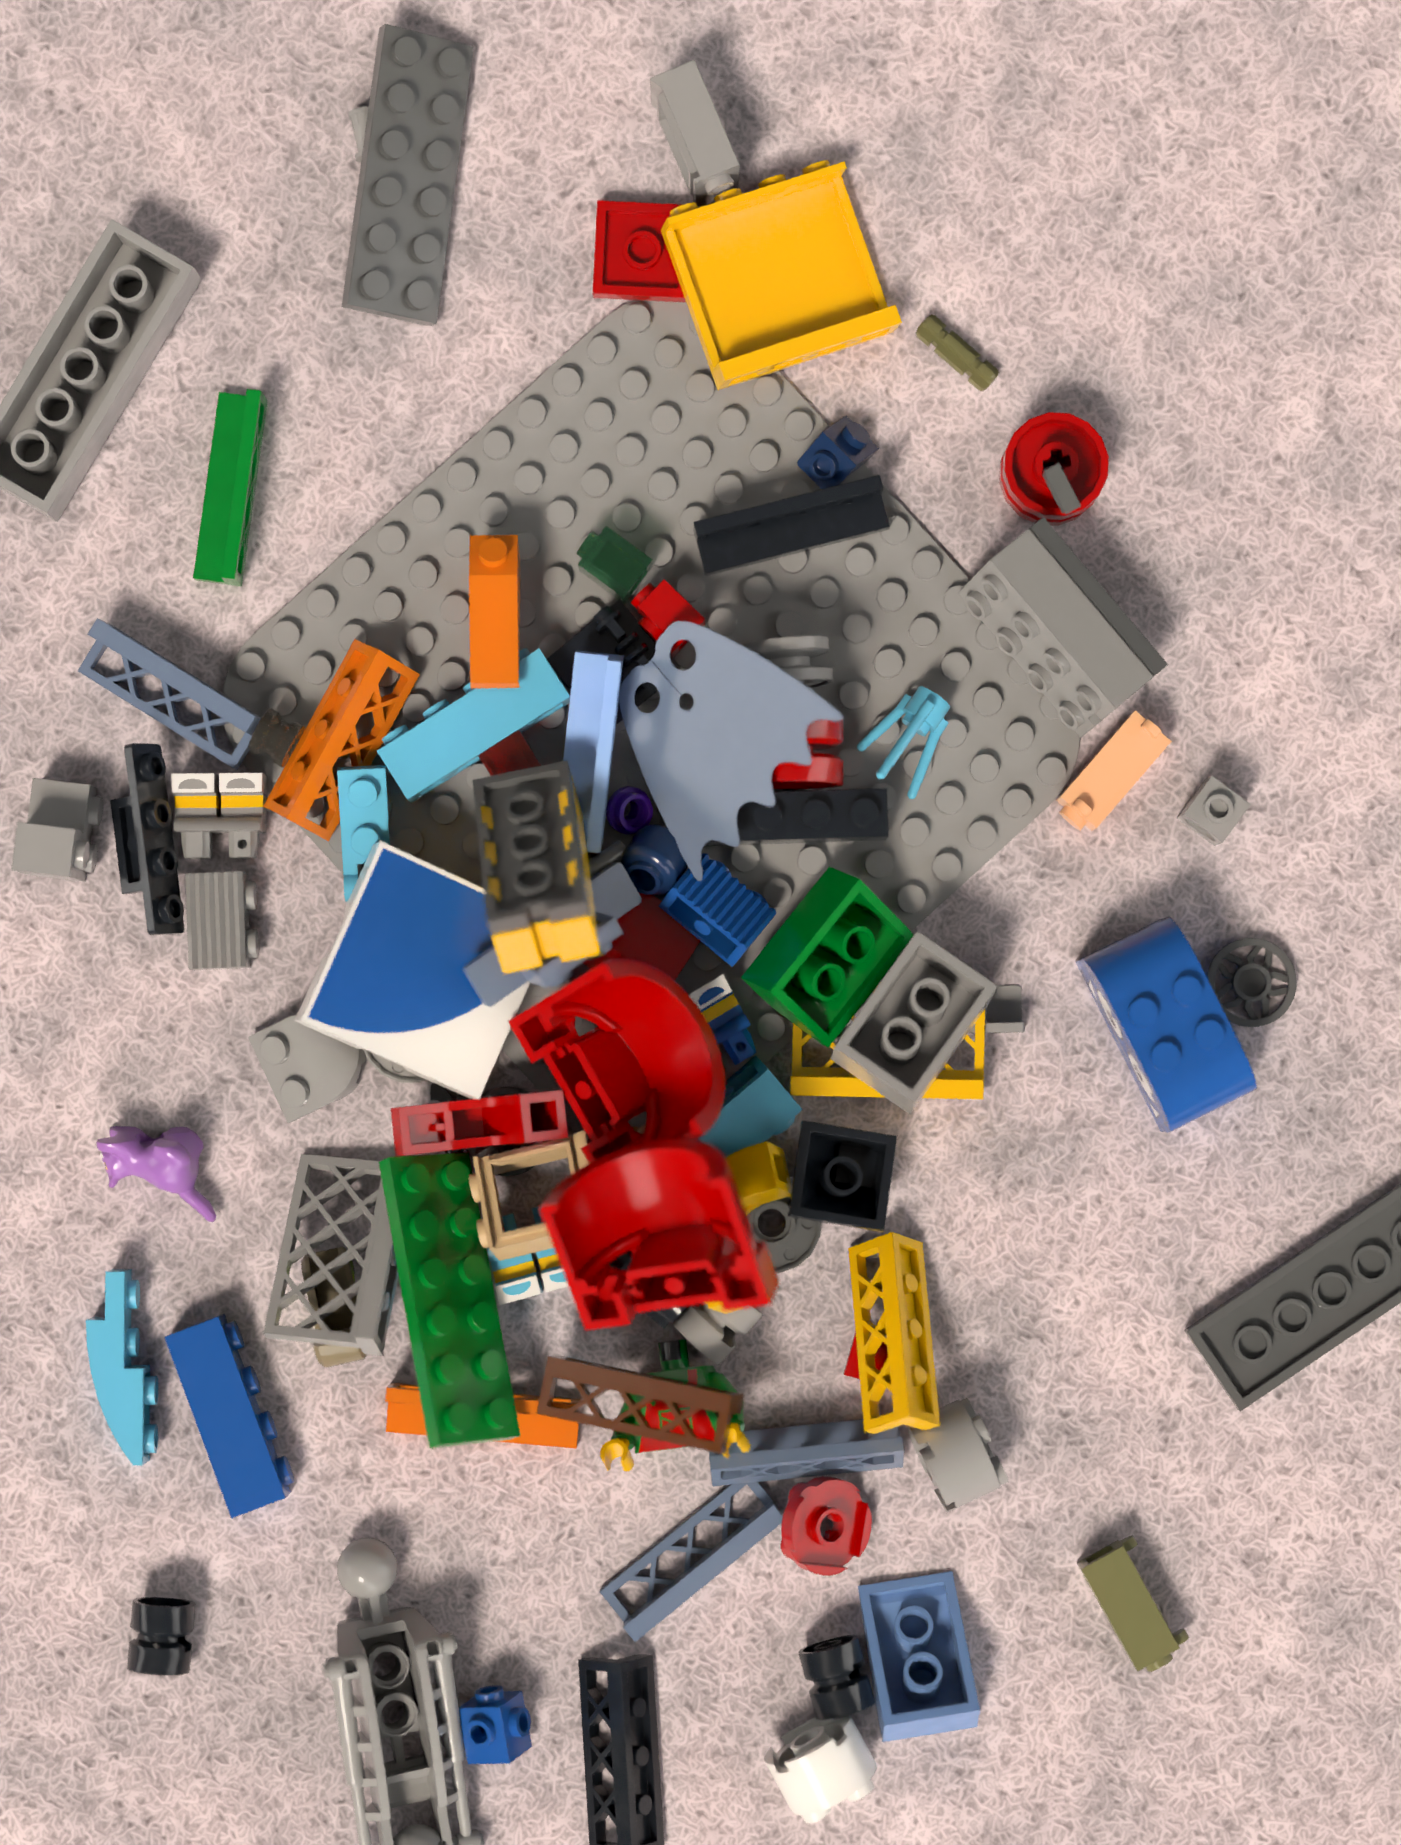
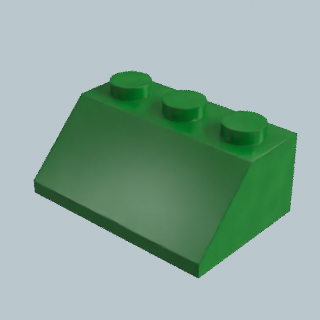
(828, 955)

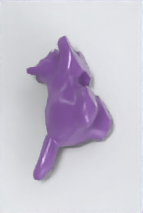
(165, 1162)

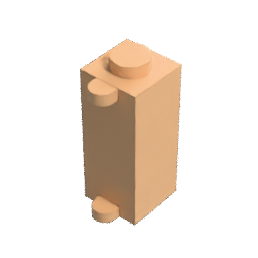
(1112, 772)

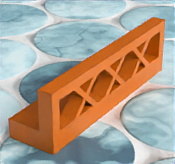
(331, 728)
(407, 1417)

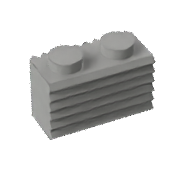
(220, 920)

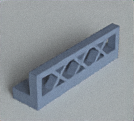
(170, 676)
(808, 1453)
(703, 1570)

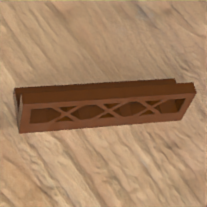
(641, 1384)

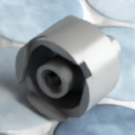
(958, 1456)

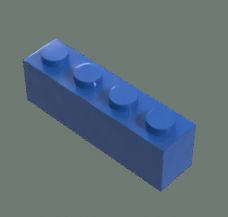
(228, 1415)

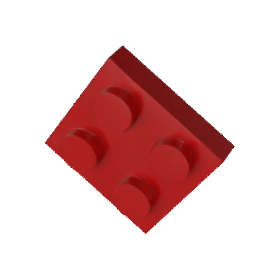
(632, 253)

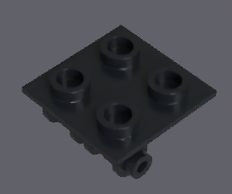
(610, 633)

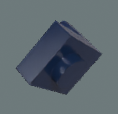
(837, 453)

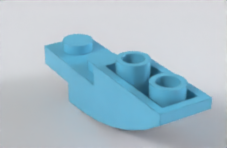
(122, 1388)

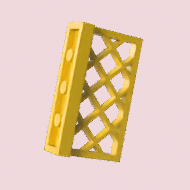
(840, 1082)

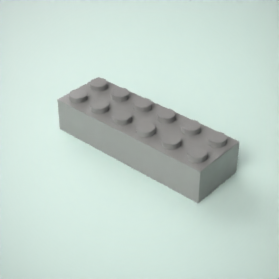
(89, 366)

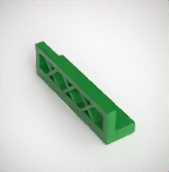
(230, 488)

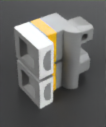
(200, 814)

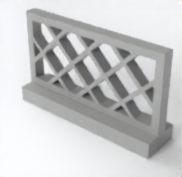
(379, 1271)

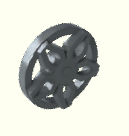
(1253, 981)

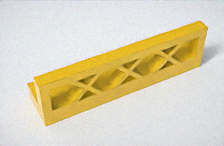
(902, 1327)

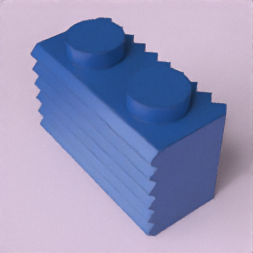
(718, 910)

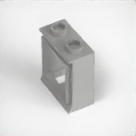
(694, 132)

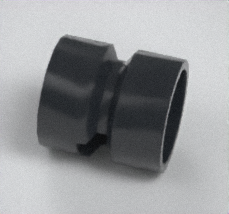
(161, 1636)
(836, 1676)

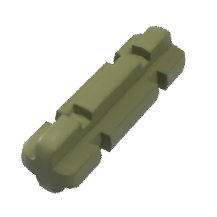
(957, 353)

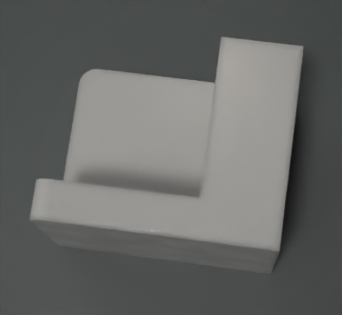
(1004, 1011)

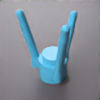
(922, 714)

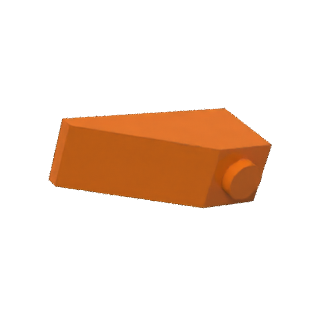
(494, 611)

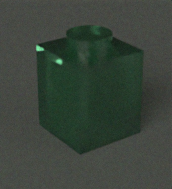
(613, 563)

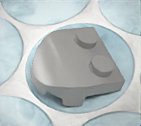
(306, 1066)

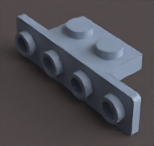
(613, 897)

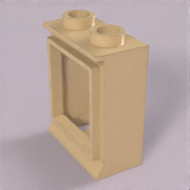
(484, 1190)

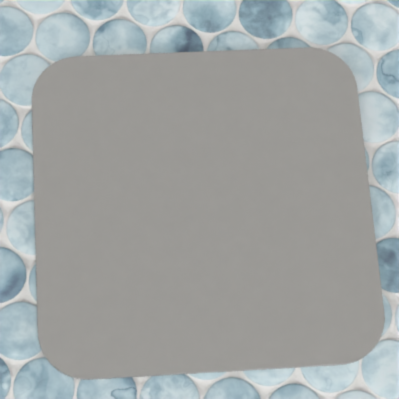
(647, 445)

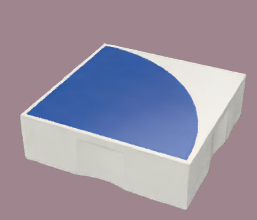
(400, 978)

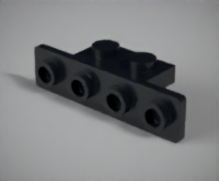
(146, 840)

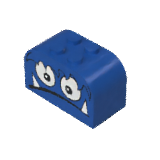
(1168, 1024)

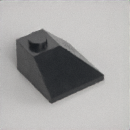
(842, 1176)

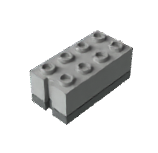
(1061, 627)

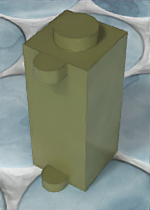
(1130, 1606)

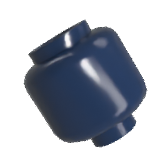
(653, 860)

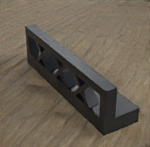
(791, 525)
(630, 1755)

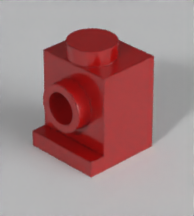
(662, 607)

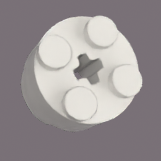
(822, 1766)

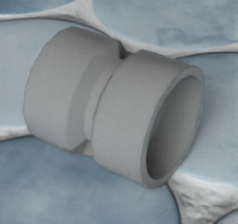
(715, 1331)

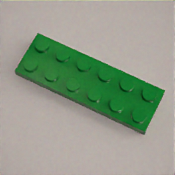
(448, 1300)

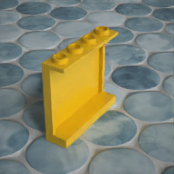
(777, 274)

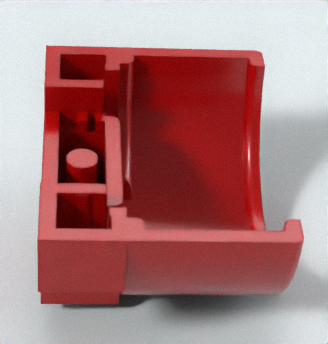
(642, 1056)
(679, 1218)

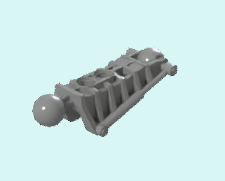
(367, 1572)

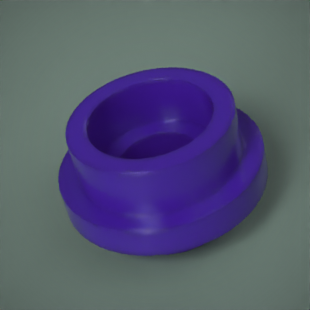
(640, 812)

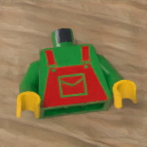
(676, 1366)

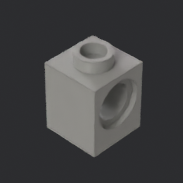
(1213, 811)

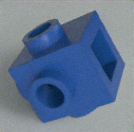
(495, 1726)

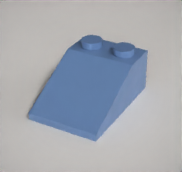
(918, 1657)

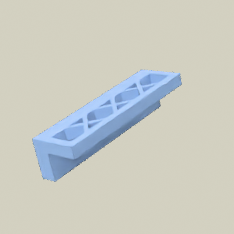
(592, 736)

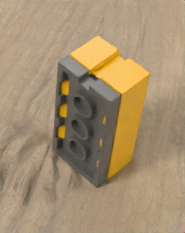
(535, 867)

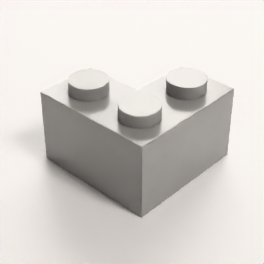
(58, 831)

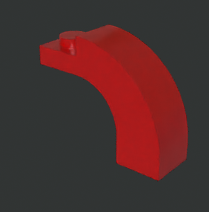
(479, 1122)

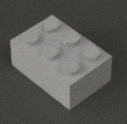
(913, 1022)

